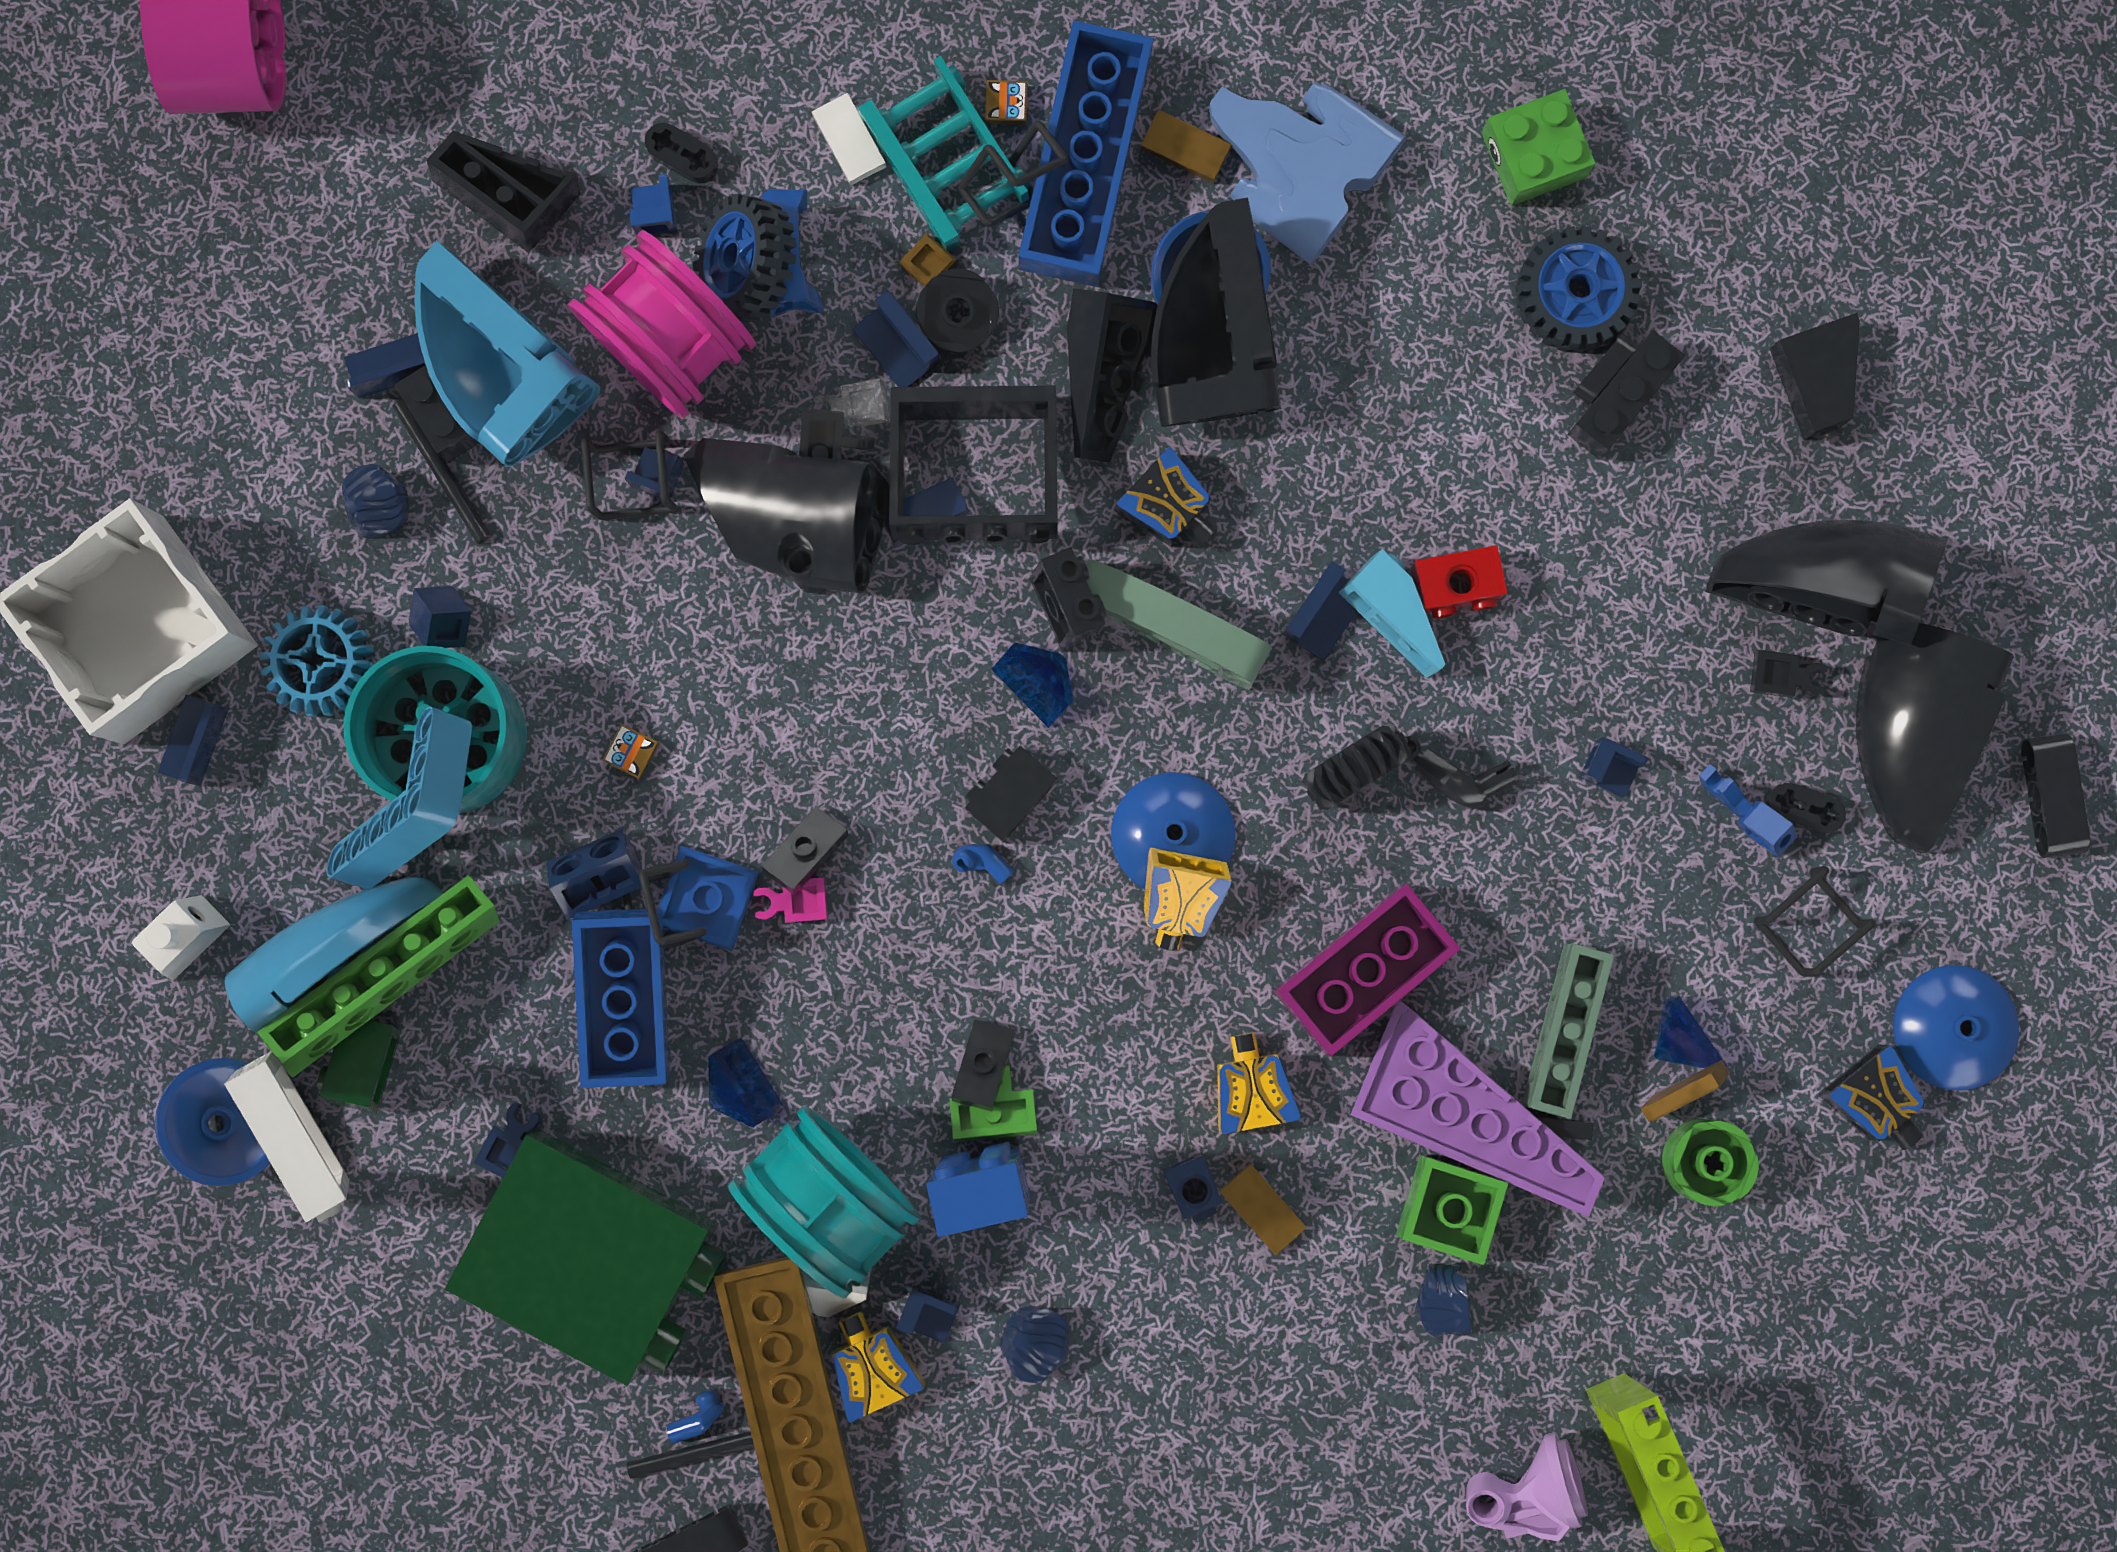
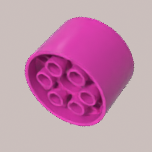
(215, 54)

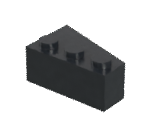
(503, 189)

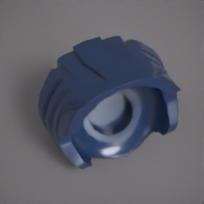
(375, 501)
(1444, 1301)
(1035, 1343)

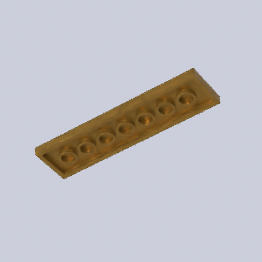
(790, 1408)

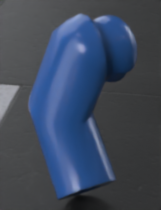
(982, 857)
(698, 1423)

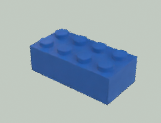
(620, 999)

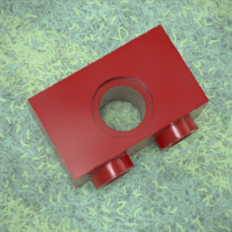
(1480, 568)

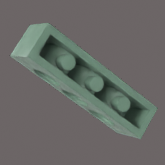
(1567, 1030)

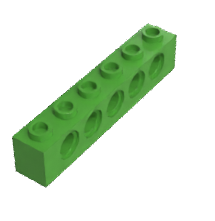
(379, 976)

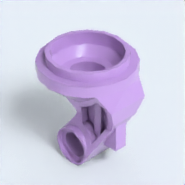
(1542, 1503)

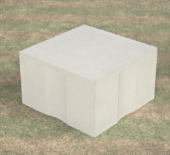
(125, 623)

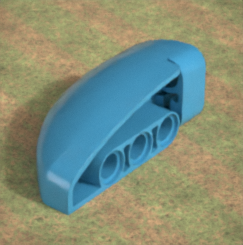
(493, 363)
(320, 945)

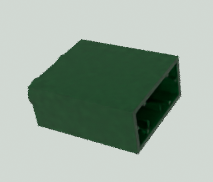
(587, 1259)

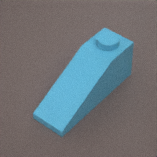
(1393, 607)

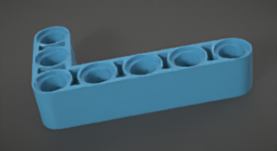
(418, 814)

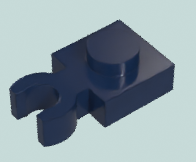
(503, 1143)

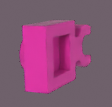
(805, 905)

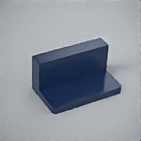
(896, 342)
(383, 365)
(1322, 615)
(193, 740)

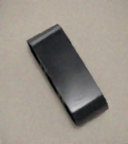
(2057, 795)
(705, 1534)

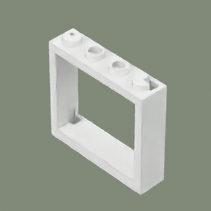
(290, 1137)

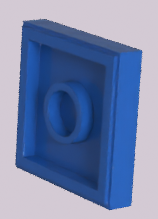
(708, 896)

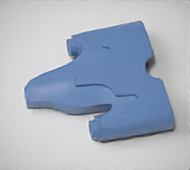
(1304, 165)

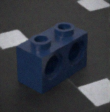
(594, 873)

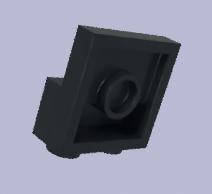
(1067, 598)

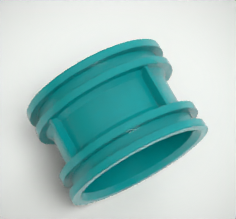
(823, 1202)

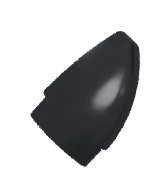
(1214, 326)
(1835, 575)
(1925, 726)

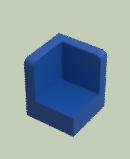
(654, 208)

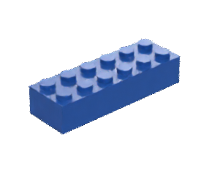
(1095, 127)
(978, 1189)

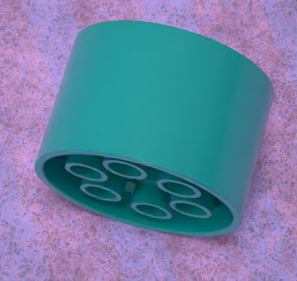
(386, 691)

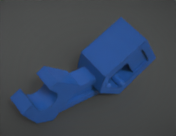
(1756, 819)

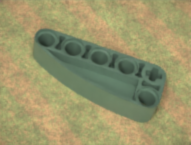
(1179, 625)

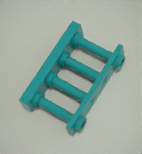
(904, 156)

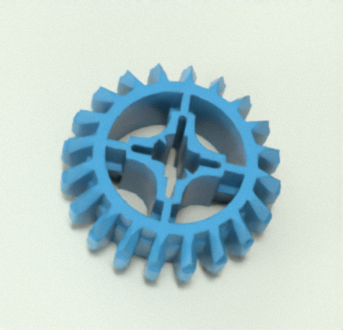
(317, 643)

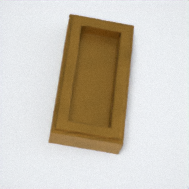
(1185, 146)
(1685, 1091)
(1262, 1209)

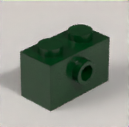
(360, 1067)

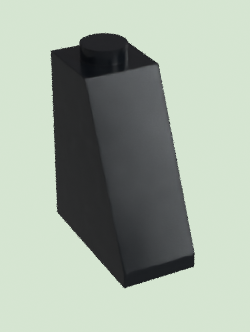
(1820, 375)

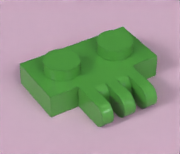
(1011, 1115)

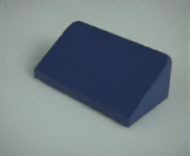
(937, 500)

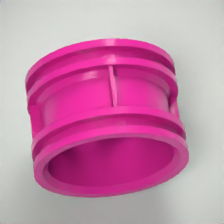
(662, 323)

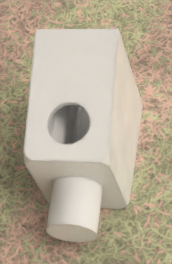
(178, 937)

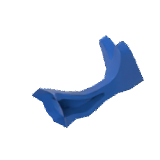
(800, 292)

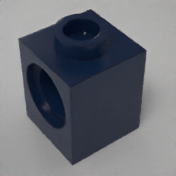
(1188, 1169)

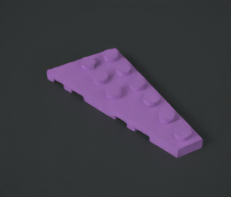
(1448, 1104)

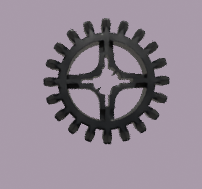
(1356, 766)

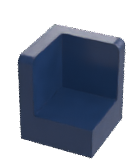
(646, 473)
(439, 617)
(1612, 766)
(928, 1314)

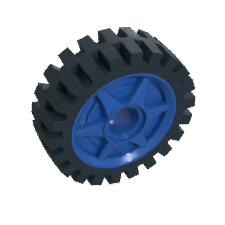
(746, 255)
(1599, 267)

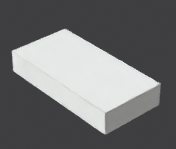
(849, 139)

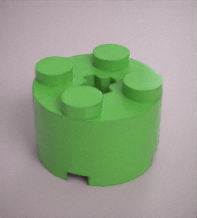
(1727, 1145)

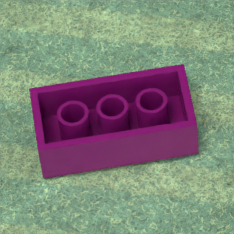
(1366, 970)

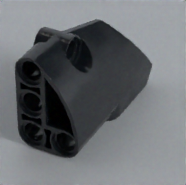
(794, 511)

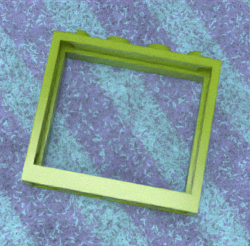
(1653, 1467)

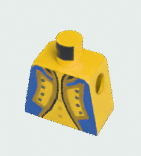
(1182, 895)
(1253, 1089)
(872, 1368)

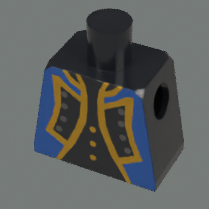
(1168, 502)
(1877, 1097)

